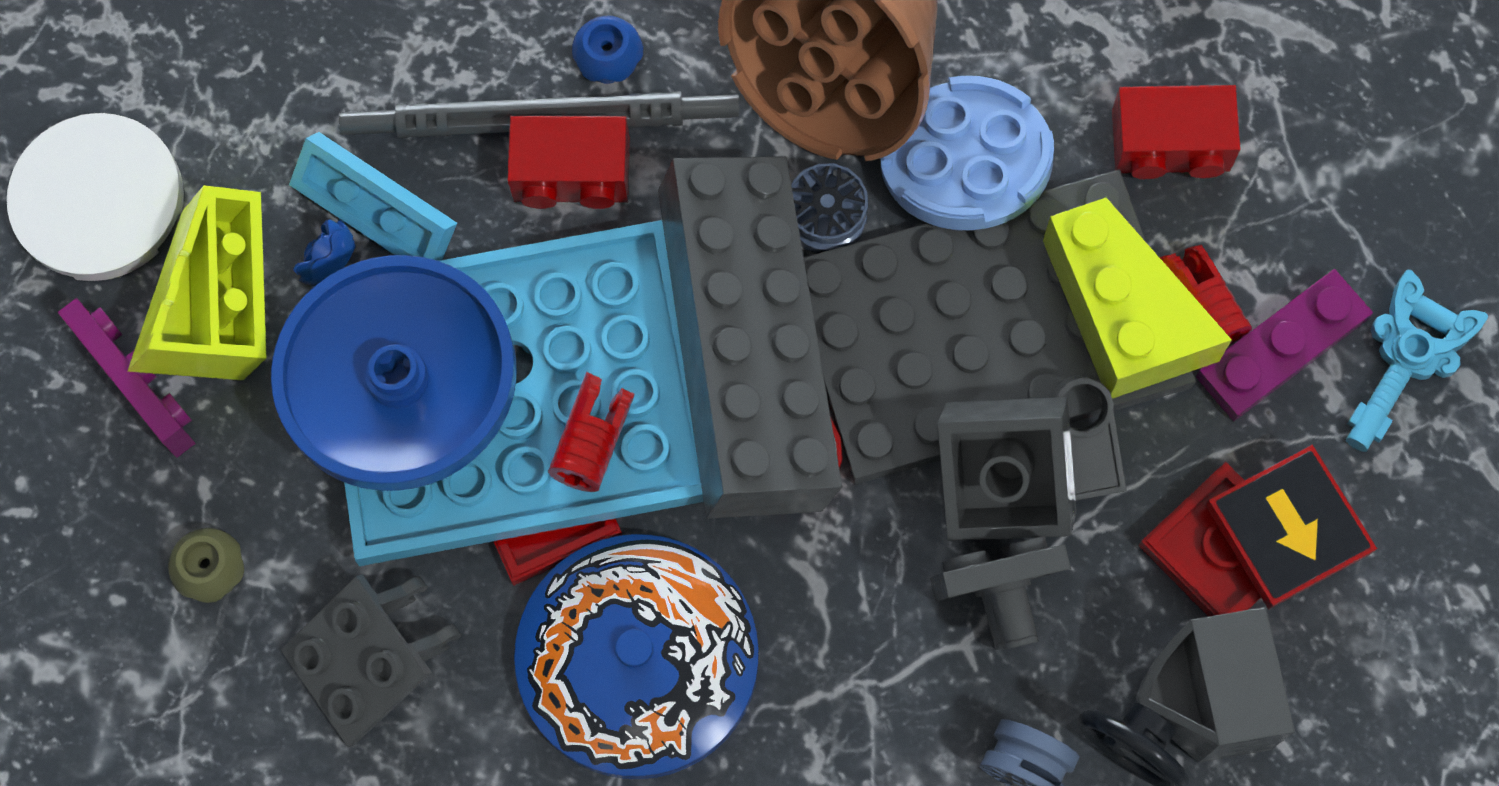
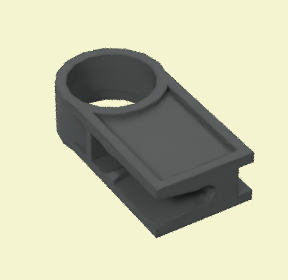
(1095, 447)

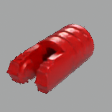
(1208, 287)
(588, 440)

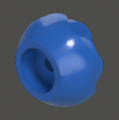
(609, 65)
(326, 253)

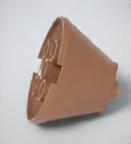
(834, 70)

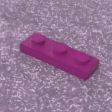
(98, 336)
(1284, 344)

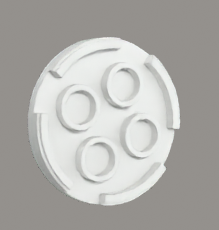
(94, 196)

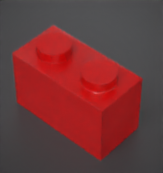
(1175, 130)
(569, 160)

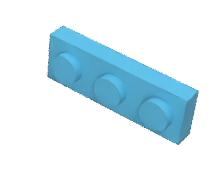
(370, 200)

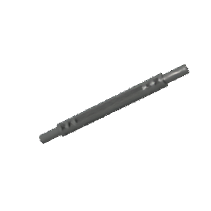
(494, 116)

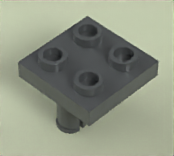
(1003, 586)

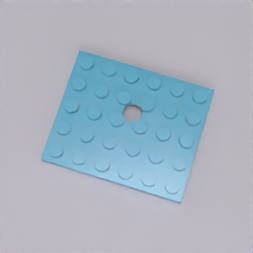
(577, 308)

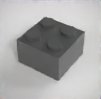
(1007, 469)

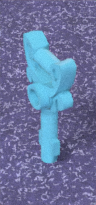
(1410, 353)

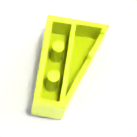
(209, 292)
(1127, 301)

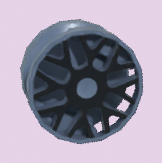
(829, 207)
(1027, 757)

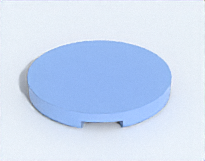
(974, 156)

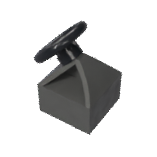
(1209, 692)

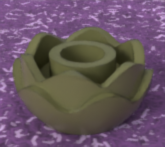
(219, 577)

